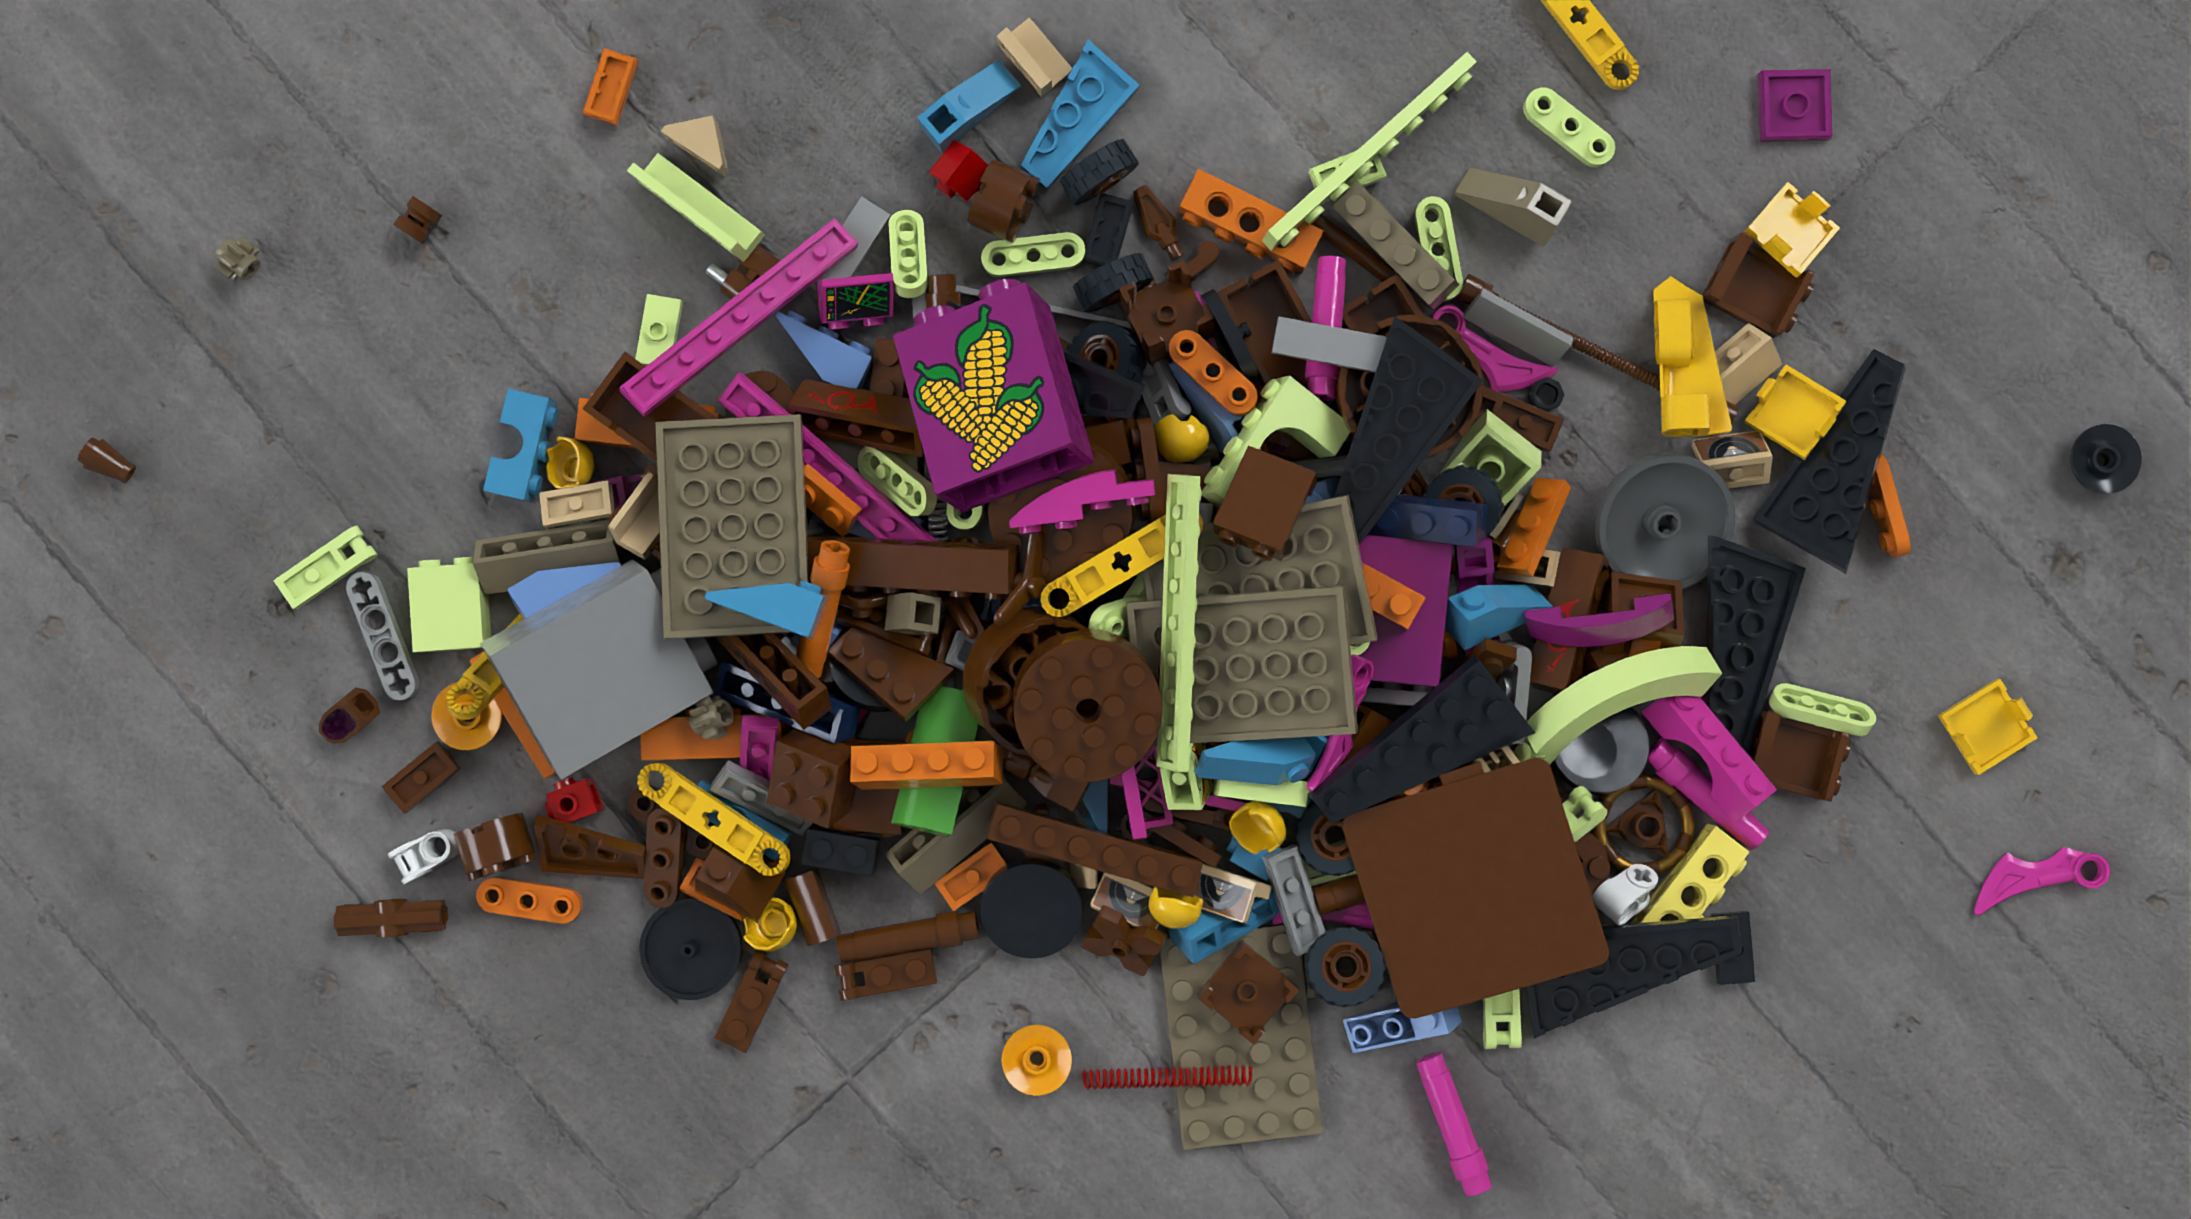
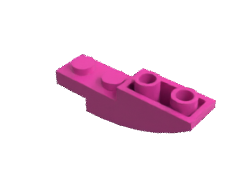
(1065, 502)

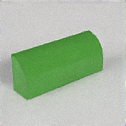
(939, 720)

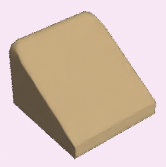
(1083, 876)

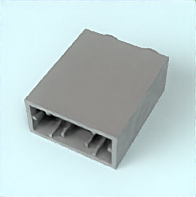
(598, 668)

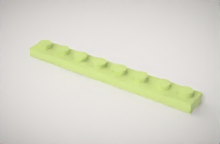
(1360, 162)
(1178, 621)

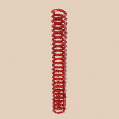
(1167, 1082)

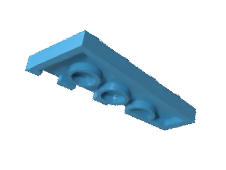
(1080, 112)

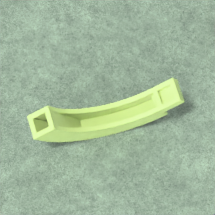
(1613, 689)

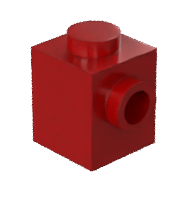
(958, 171)
(573, 800)

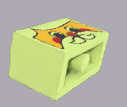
(1185, 789)

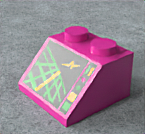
(855, 299)

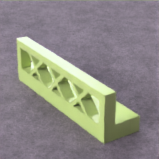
(699, 206)

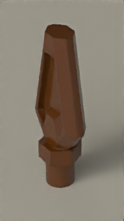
(1158, 221)

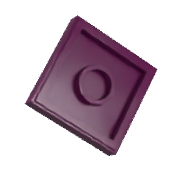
(1795, 105)

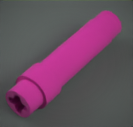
(1327, 311)
(1680, 771)
(1465, 1156)

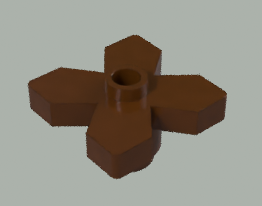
(1130, 944)

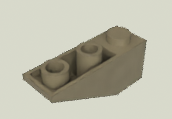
(1515, 202)

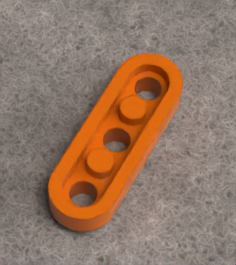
(1219, 387)
(1887, 510)
(544, 900)

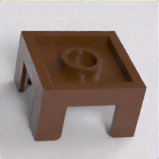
(1164, 311)
(1620, 597)
(1247, 991)

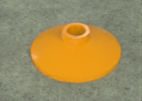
(462, 733)
(1032, 1077)

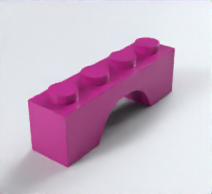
(1736, 778)

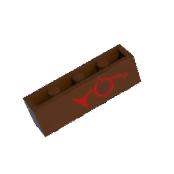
(857, 417)
(1579, 592)

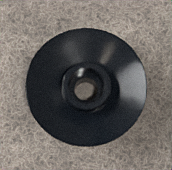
(2120, 454)

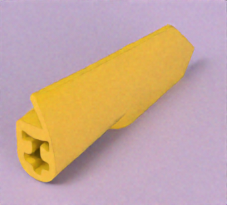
(1689, 371)

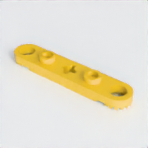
(1594, 40)
(1099, 576)
(480, 682)
(734, 833)

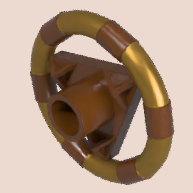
(1645, 825)

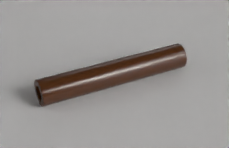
(1353, 249)

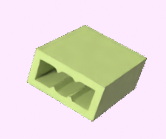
(447, 606)

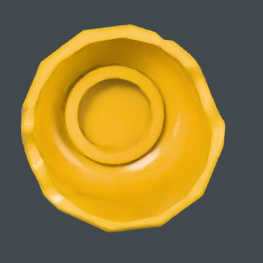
(1181, 440)
(569, 463)
(1258, 827)
(1174, 909)
(773, 929)

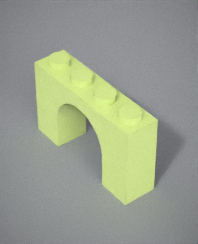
(1284, 408)

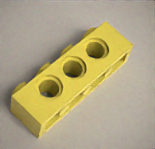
(1709, 844)

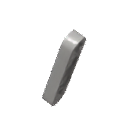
(378, 638)

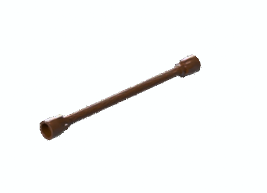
(1472, 287)

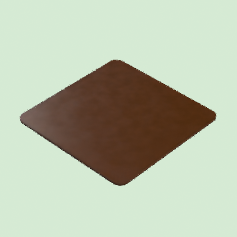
(1475, 888)

